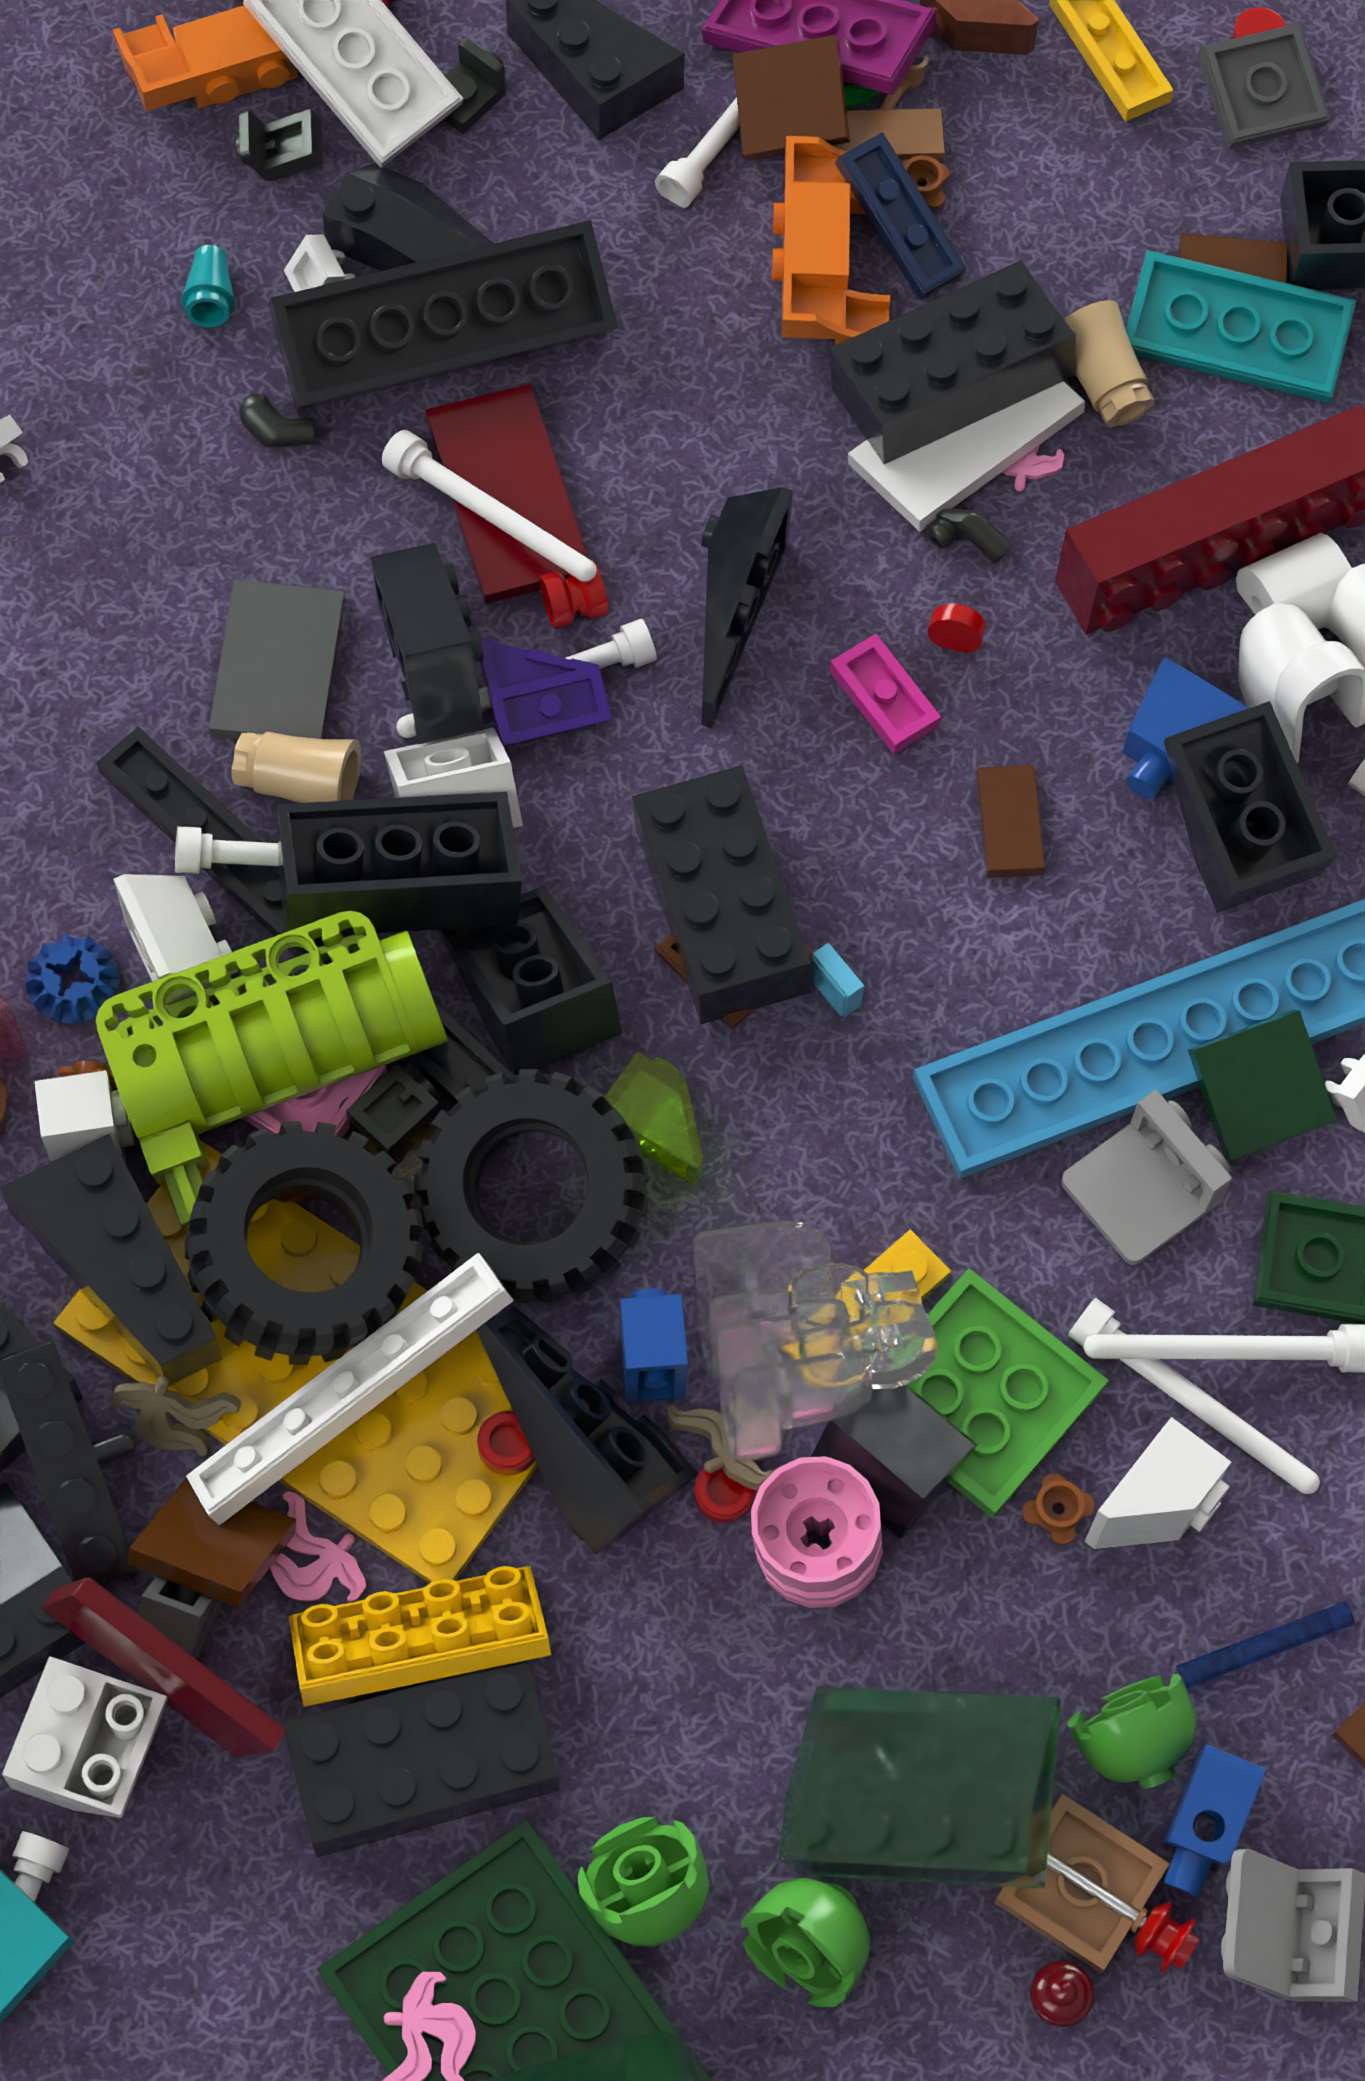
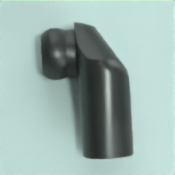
(270, 427)
(970, 526)

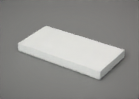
(362, 68)
(965, 460)

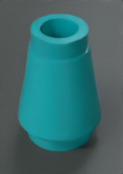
(208, 288)

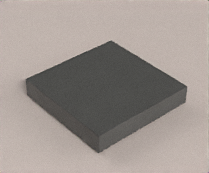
(1263, 85)

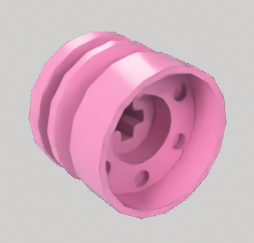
(823, 1498)

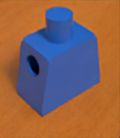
(1171, 705)
(1224, 1790)

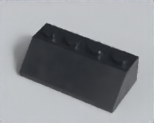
(400, 862)

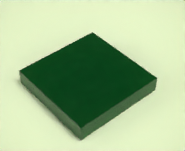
(1262, 1085)
(1312, 1258)

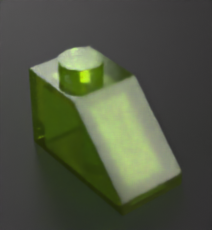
(660, 1114)

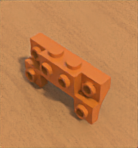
(207, 61)
(817, 248)

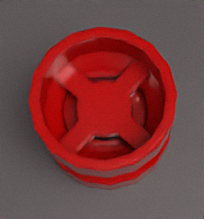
(571, 596)

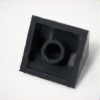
(901, 1450)

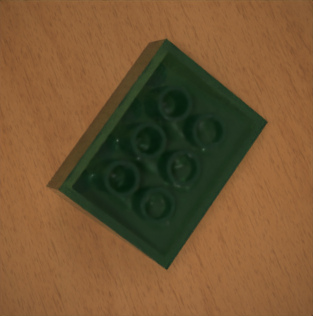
(923, 1787)

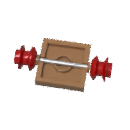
(1099, 1893)

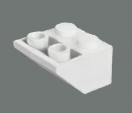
(83, 1739)

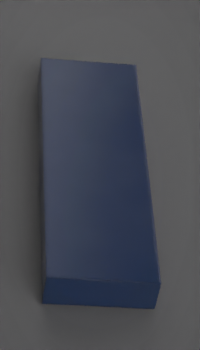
(900, 215)

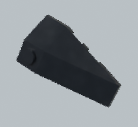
(394, 221)
(741, 565)
(591, 1453)

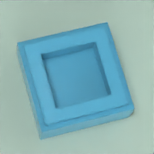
(836, 980)

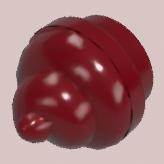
(1062, 1994)

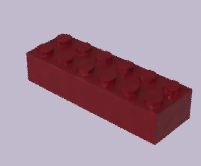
(1214, 523)

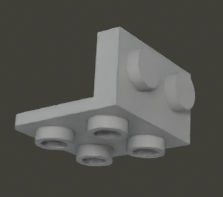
(1148, 1180)
(1293, 1928)

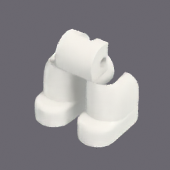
(1281, 647)

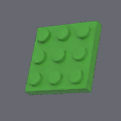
(1003, 1388)

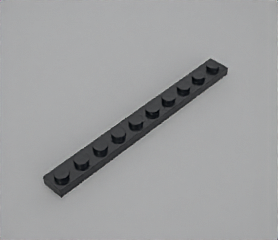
(176, 798)

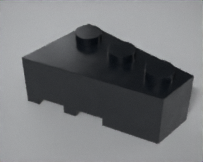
(596, 59)
(430, 640)

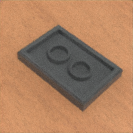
(277, 660)

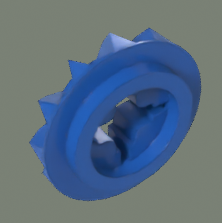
(82, 999)

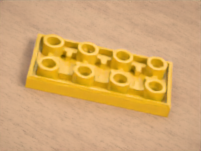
(418, 1635)

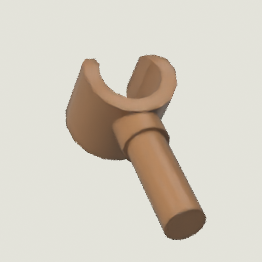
(912, 79)

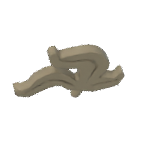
(157, 1404)
(710, 1425)

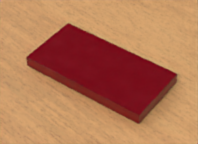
(506, 453)
(163, 1668)

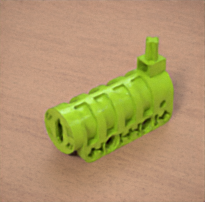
(262, 1042)

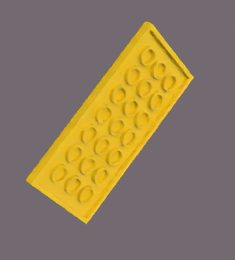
(396, 1475)

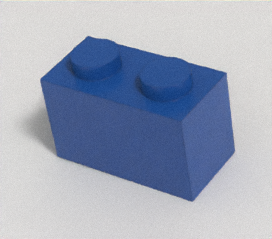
(653, 1346)

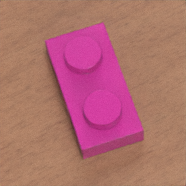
(884, 694)

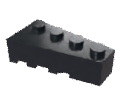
(107, 1241)

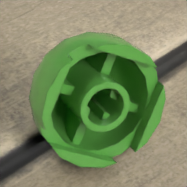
(1138, 1732)
(645, 1882)
(812, 1936)

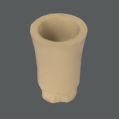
(1108, 364)
(297, 766)

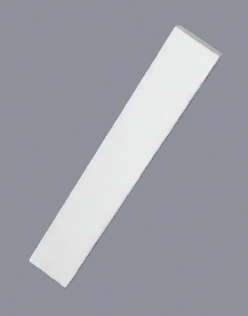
(348, 1389)

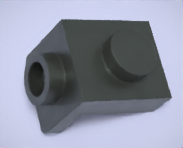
(281, 145)

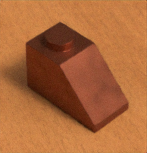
(984, 25)

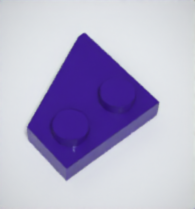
(540, 693)

